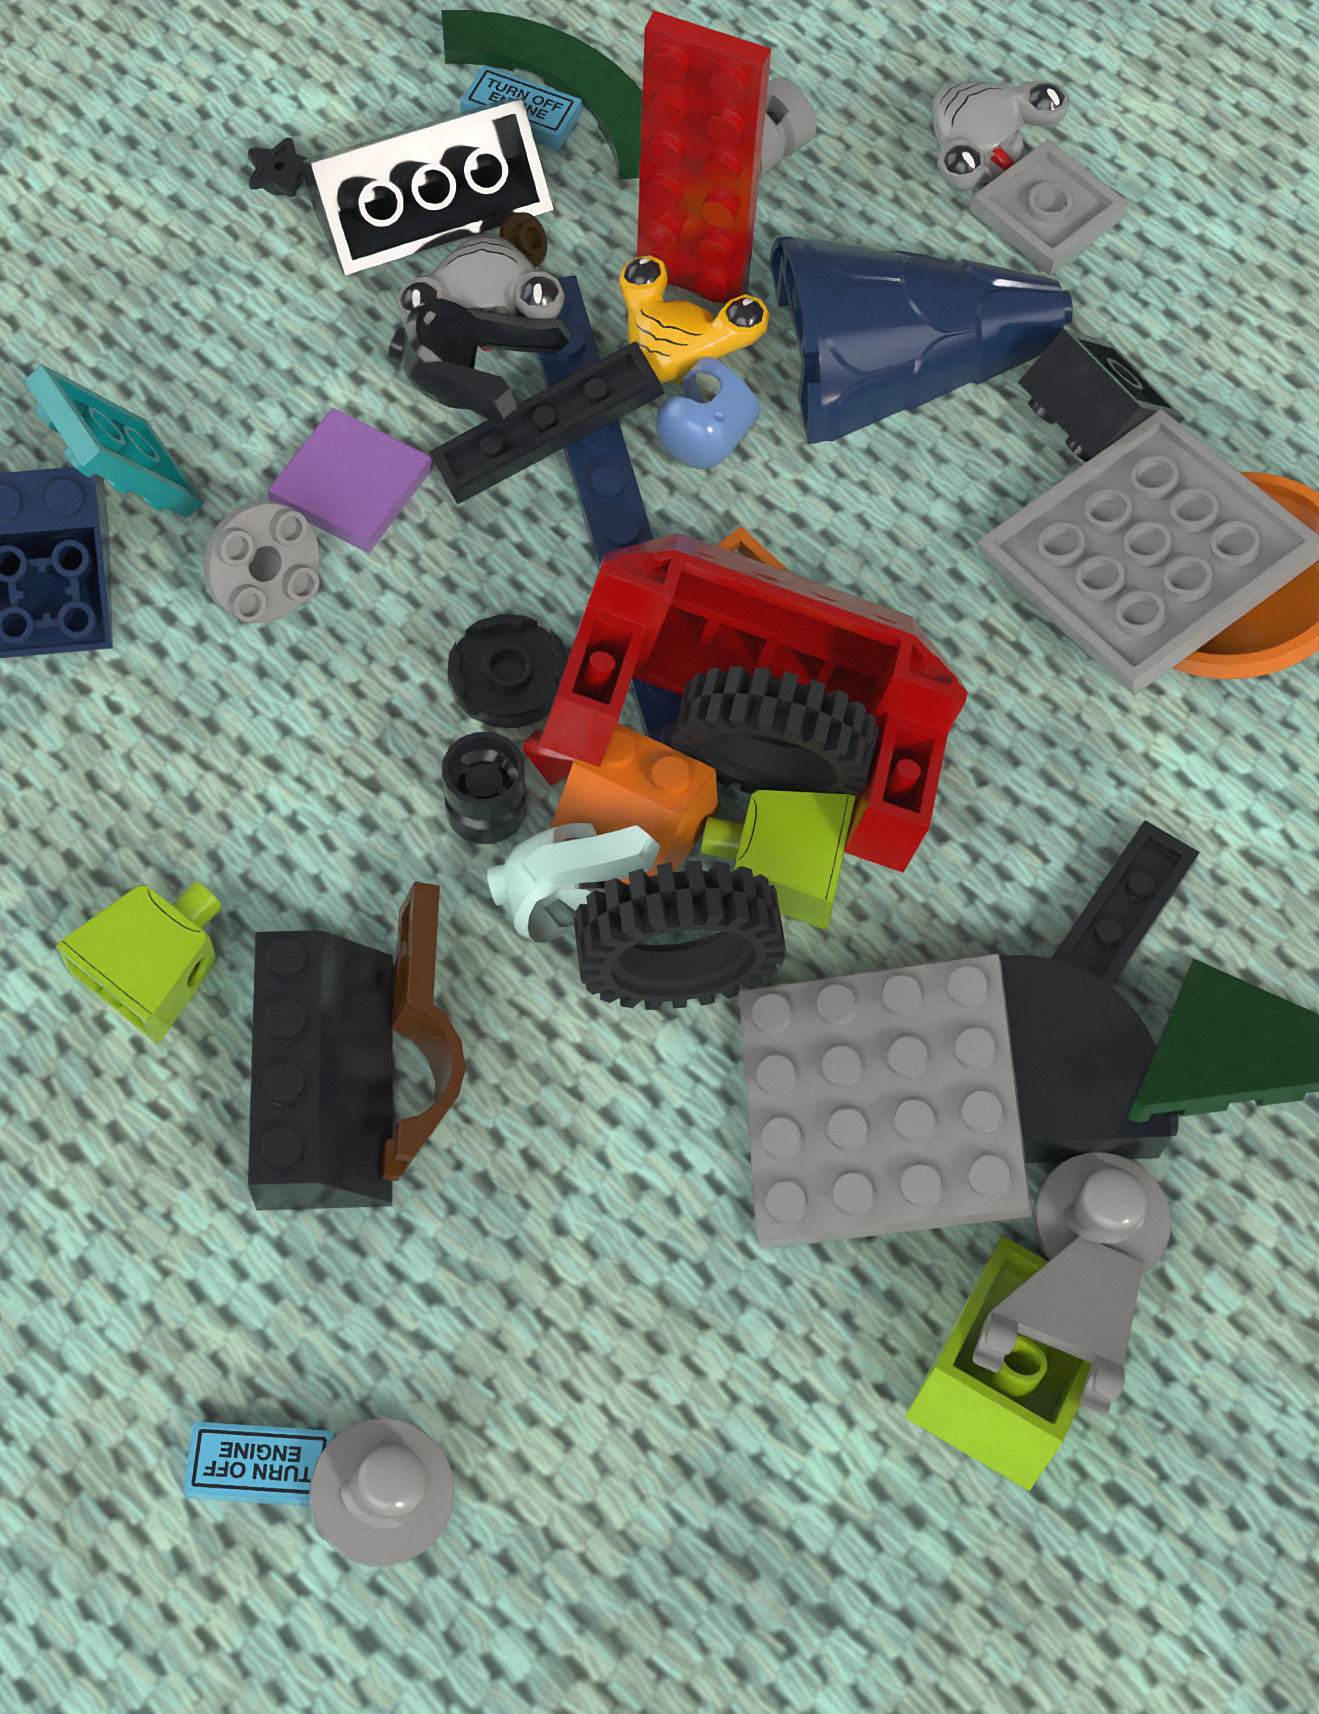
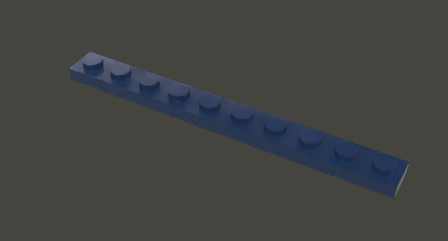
(607, 491)

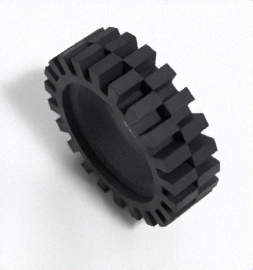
(775, 732)
(670, 902)

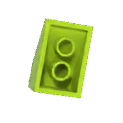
(1008, 1416)

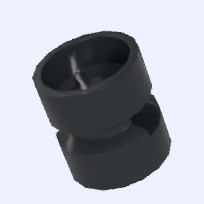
(484, 787)

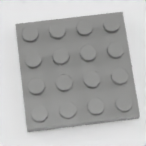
(1150, 550)
(882, 1103)

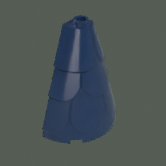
(903, 327)

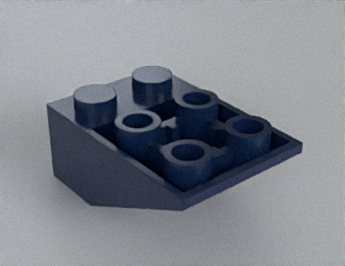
(54, 563)

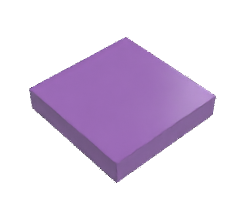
(351, 479)

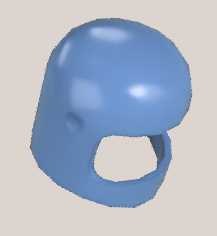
(708, 432)

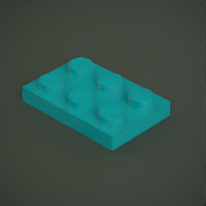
(112, 443)

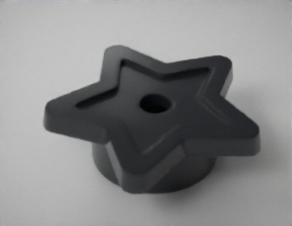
(272, 180)

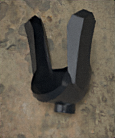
(443, 353)

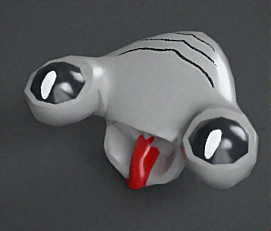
(981, 126)
(489, 278)

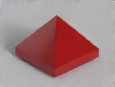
(549, 763)

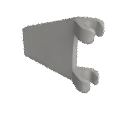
(1077, 1305)

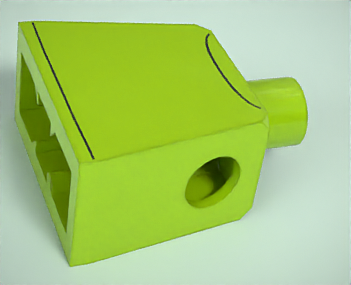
(793, 843)
(145, 955)

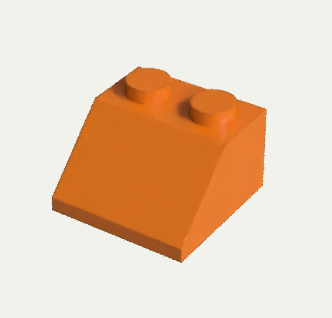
(644, 787)

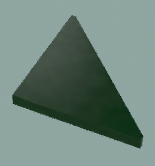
(1229, 1047)

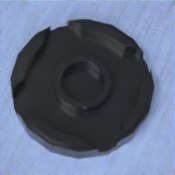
(509, 691)

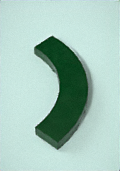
(563, 63)

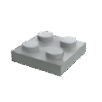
(1048, 207)

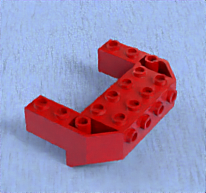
(695, 607)

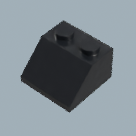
(1091, 392)

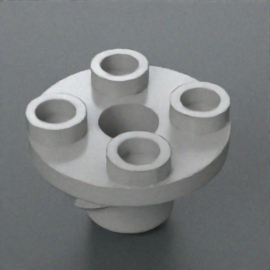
(262, 562)
(1105, 1203)
(381, 1492)

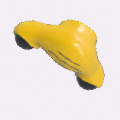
(678, 331)

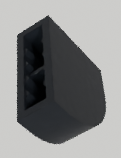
(1078, 1064)

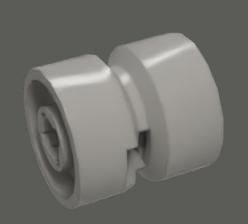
(787, 123)

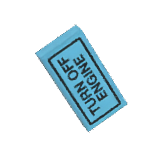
(548, 110)
(253, 1463)

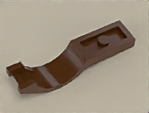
(423, 1023)

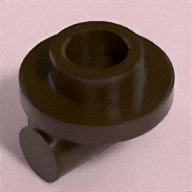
(526, 235)

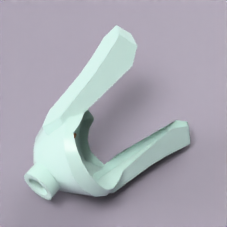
(555, 862)

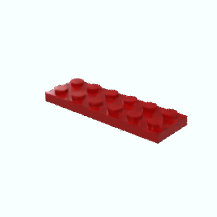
(700, 154)

